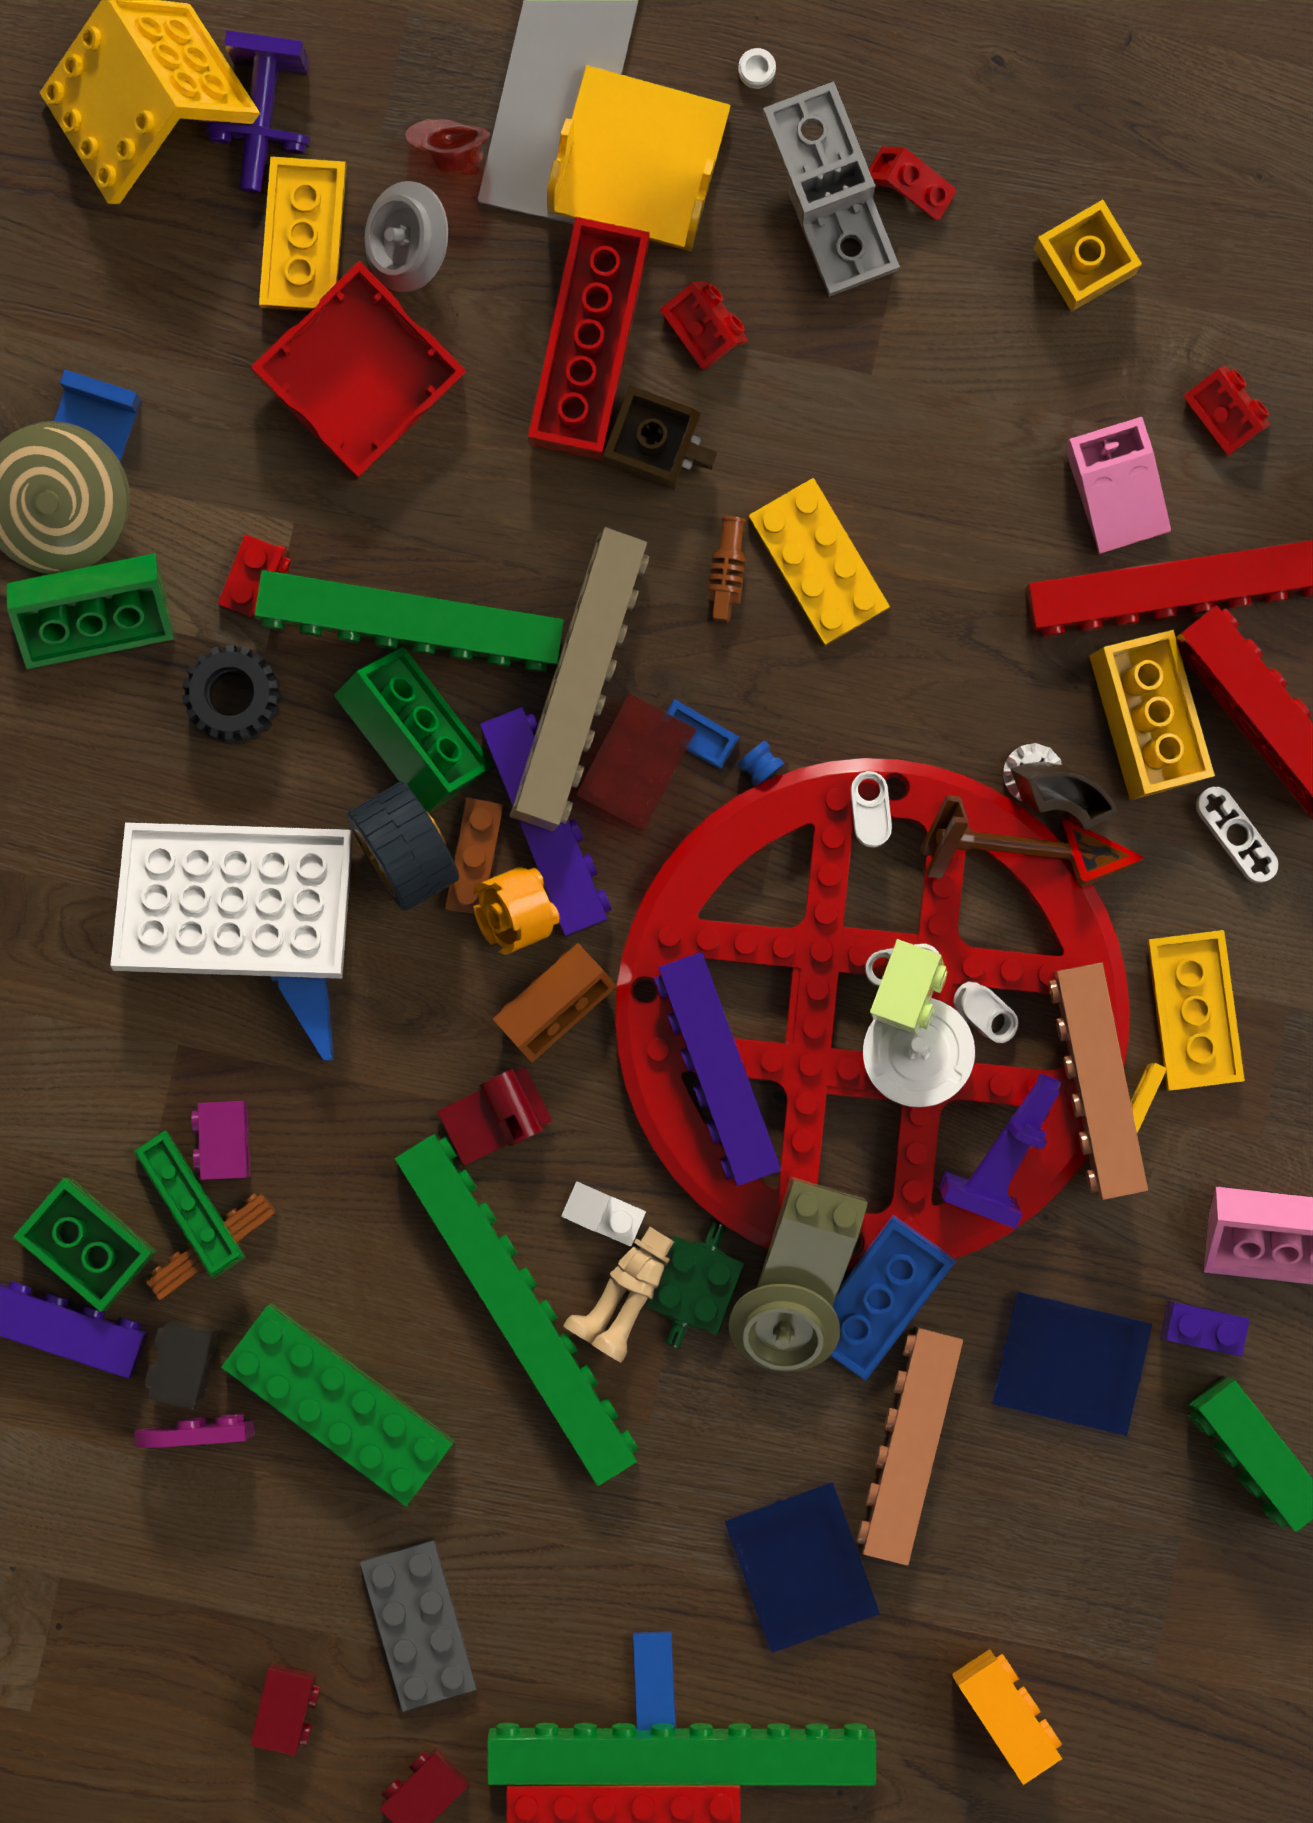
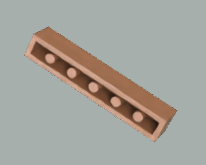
(1099, 1082)
(911, 1445)

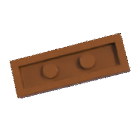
(474, 852)

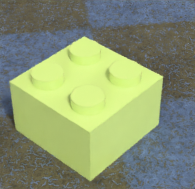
(908, 988)

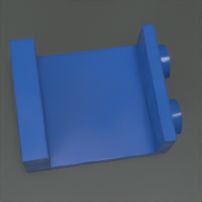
(99, 408)

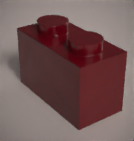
(284, 1710)
(425, 1791)

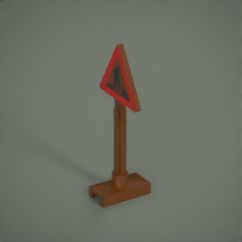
(1090, 853)

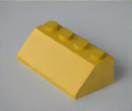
(1151, 714)

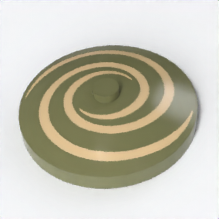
(60, 497)

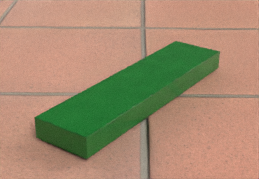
(189, 1204)

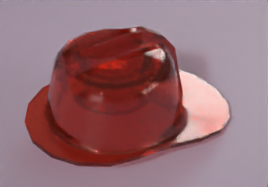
(451, 144)

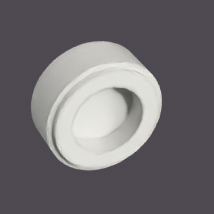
(757, 68)

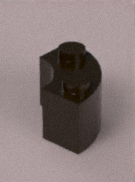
(1057, 787)

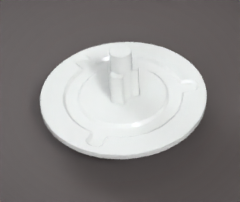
(920, 1067)

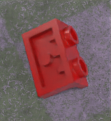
(704, 323)
(1228, 409)
(244, 578)

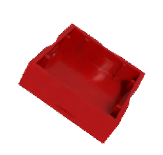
(357, 370)

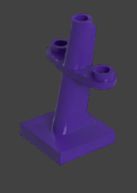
(268, 58)
(988, 1186)

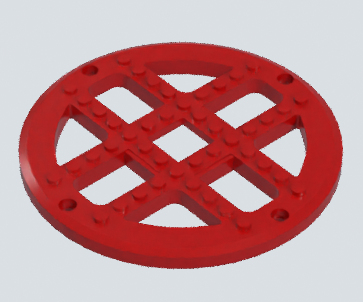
(819, 950)

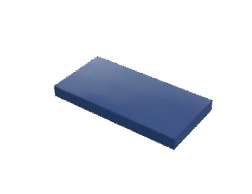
(885, 1294)

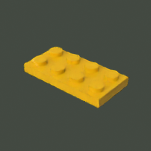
(301, 232)
(818, 562)
(1195, 1010)

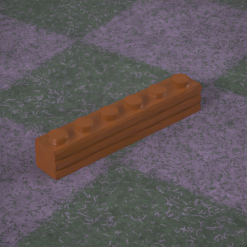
(186, 1265)

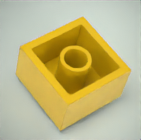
(1087, 255)

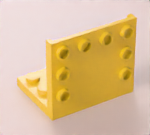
(133, 80)

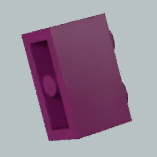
(222, 1140)

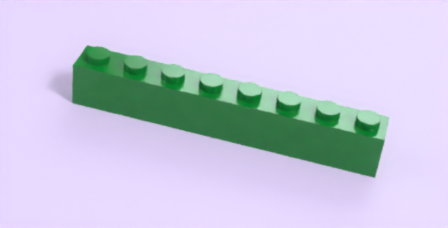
(408, 620)

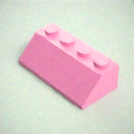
(1260, 1235)

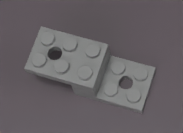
(831, 188)

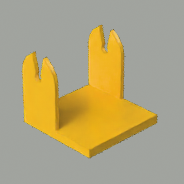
(637, 157)

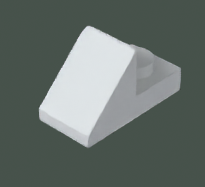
(603, 1214)

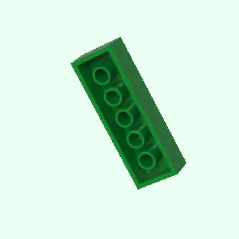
(338, 1404)

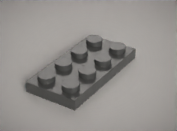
(418, 1625)

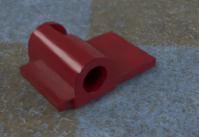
(497, 1115)

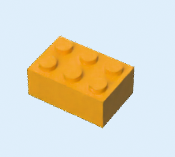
(1009, 1715)

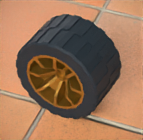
(403, 845)

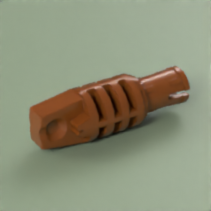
(727, 569)

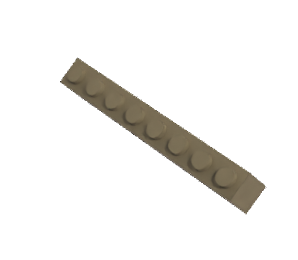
(579, 680)

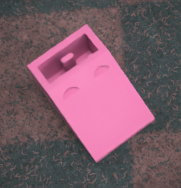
(1119, 484)

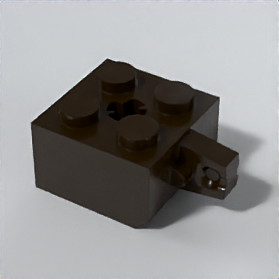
(676, 431)

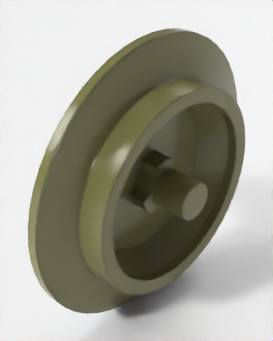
(784, 1327)

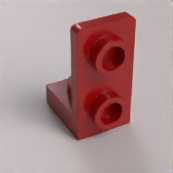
(913, 179)

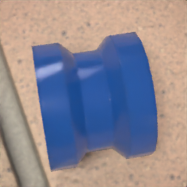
(760, 763)

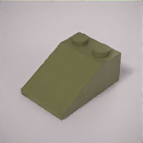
(813, 1238)

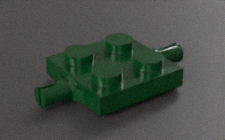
(696, 1285)

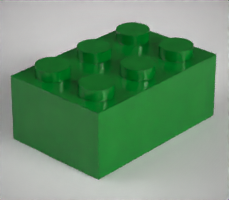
(85, 1244)

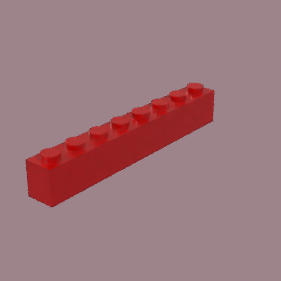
(1170, 588)

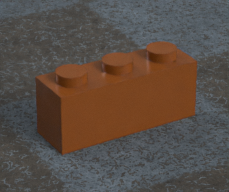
(554, 1002)

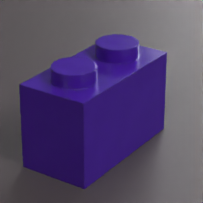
(1204, 1328)

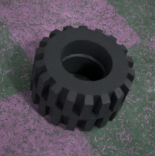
(211, 669)

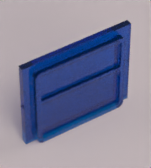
(1072, 1363)
(802, 1567)

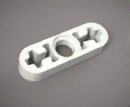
(1252, 834)

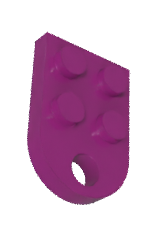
(196, 1432)

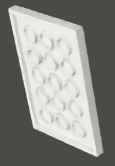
(232, 900)

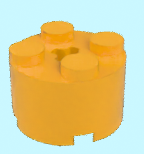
(514, 909)

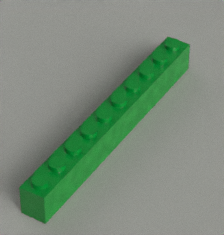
(516, 1308)
(681, 1756)

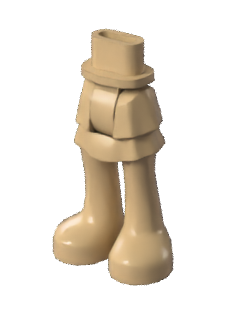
(637, 1273)

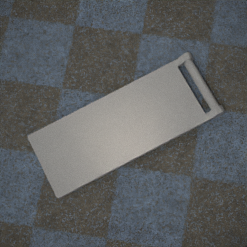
(541, 91)

